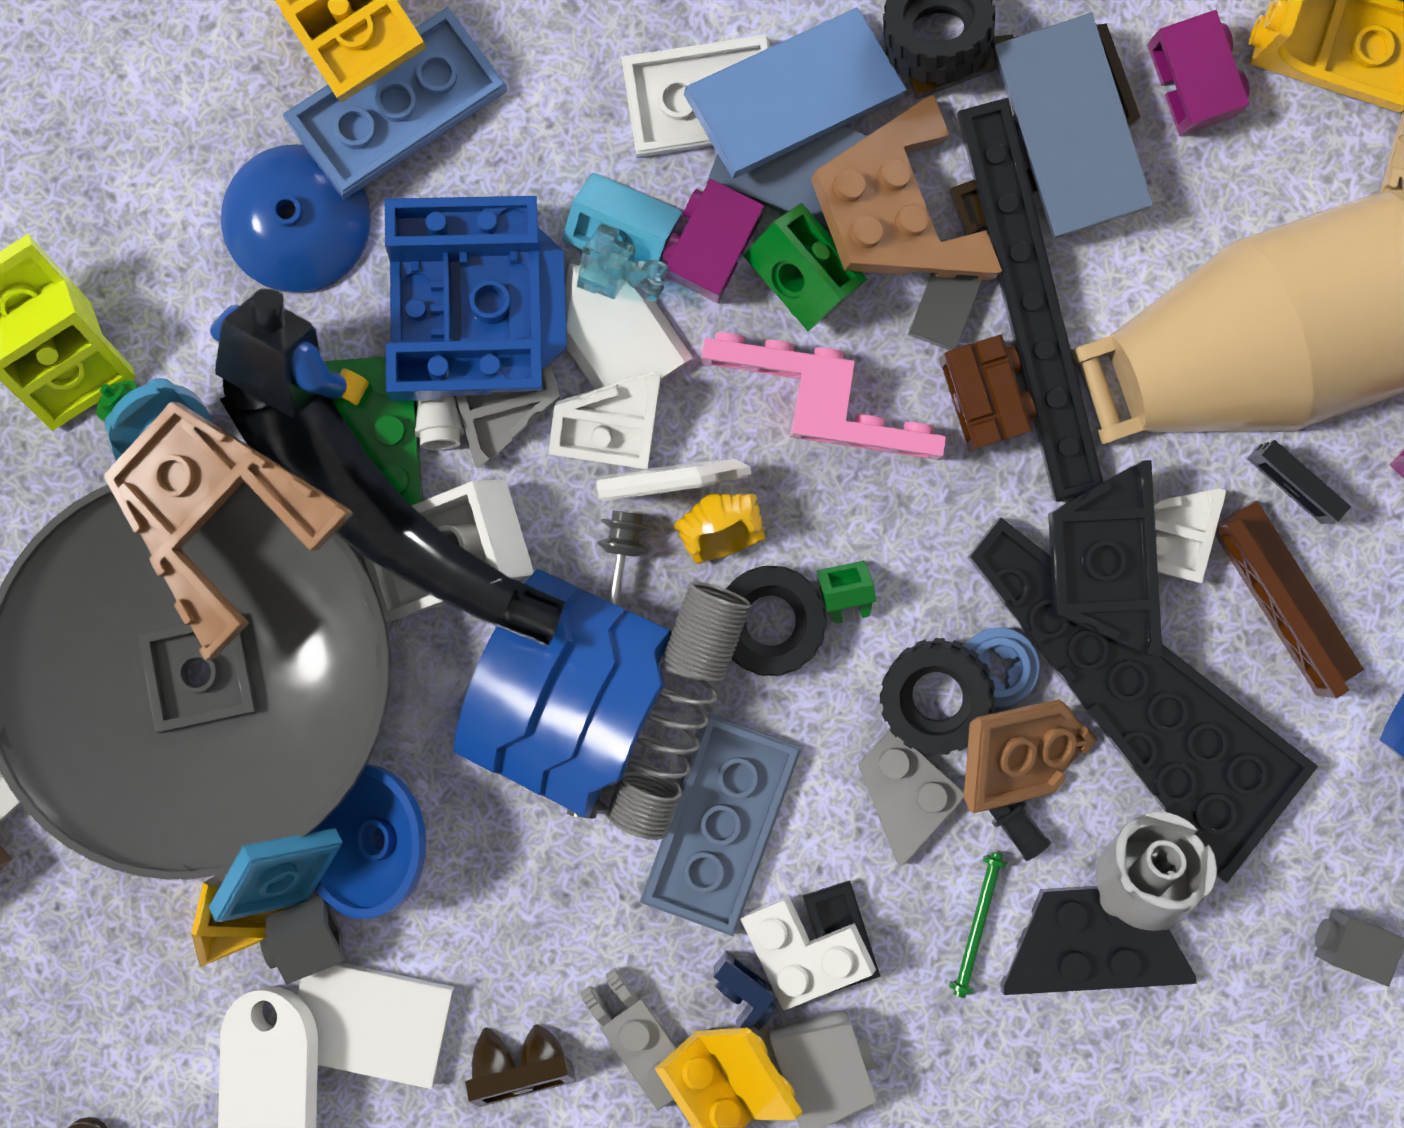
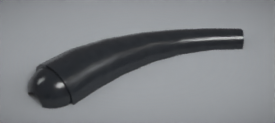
(383, 525)

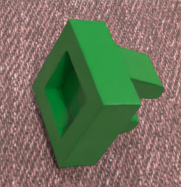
(845, 588)

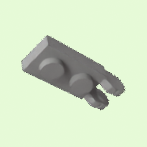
(634, 1035)

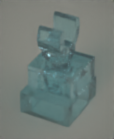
(610, 264)

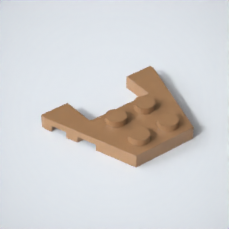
(880, 211)

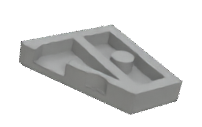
(500, 418)
(907, 793)

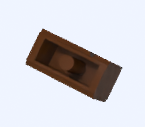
(987, 392)

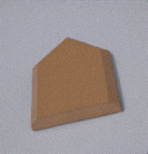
(1021, 754)

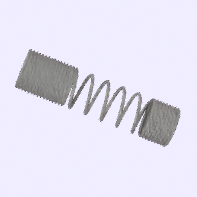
(699, 650)

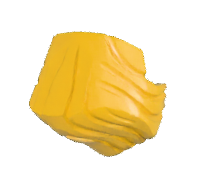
(721, 526)

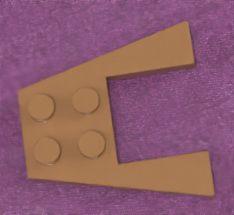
(178, 480)

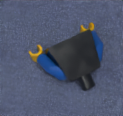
(277, 356)

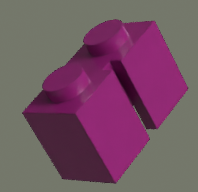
(1201, 64)
(713, 239)

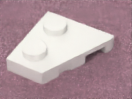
(608, 423)
(1186, 533)

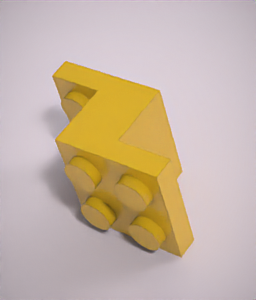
(353, 39)

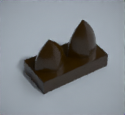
(498, 1078)

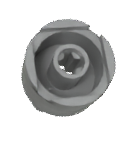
(1155, 872)

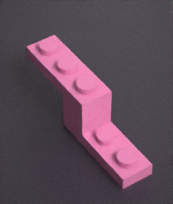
(822, 396)

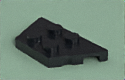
(1108, 560)
(1082, 948)

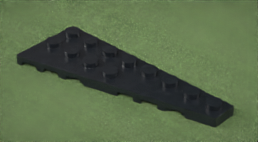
(1167, 721)

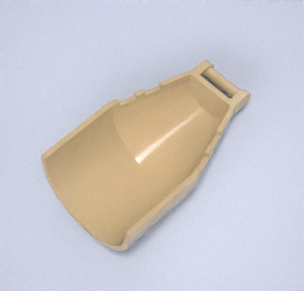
(1266, 331)

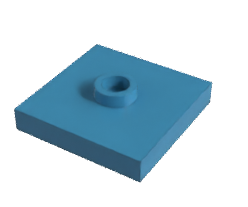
(274, 874)

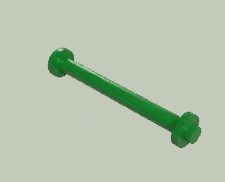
(962, 986)

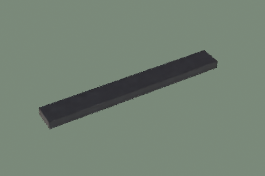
(1030, 298)

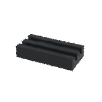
(1298, 482)

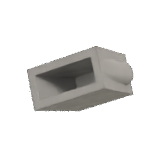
(825, 1068)

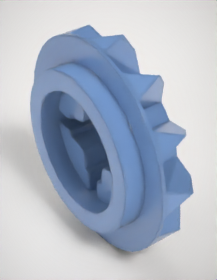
(1020, 675)

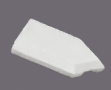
(619, 335)
(669, 478)

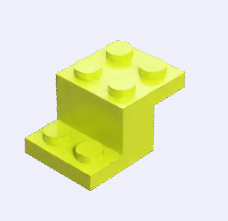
(51, 338)

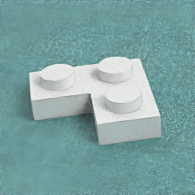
(803, 967)

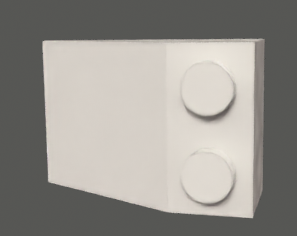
(476, 518)

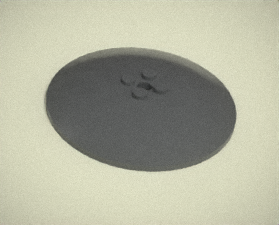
(118, 742)

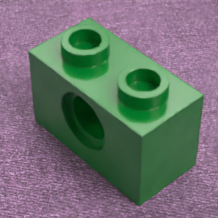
(803, 266)

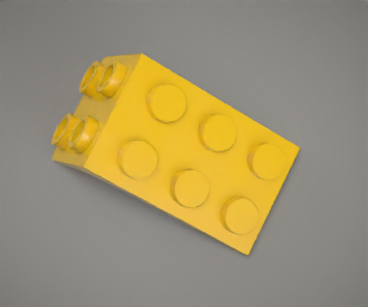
(1336, 46)

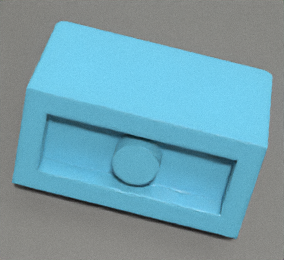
(640, 218)

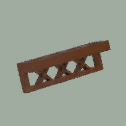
(1288, 600)

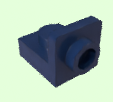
(741, 983)

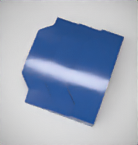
(471, 297)
(565, 711)

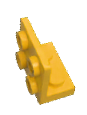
(727, 1080)

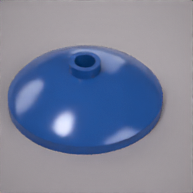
(296, 252)
(379, 850)

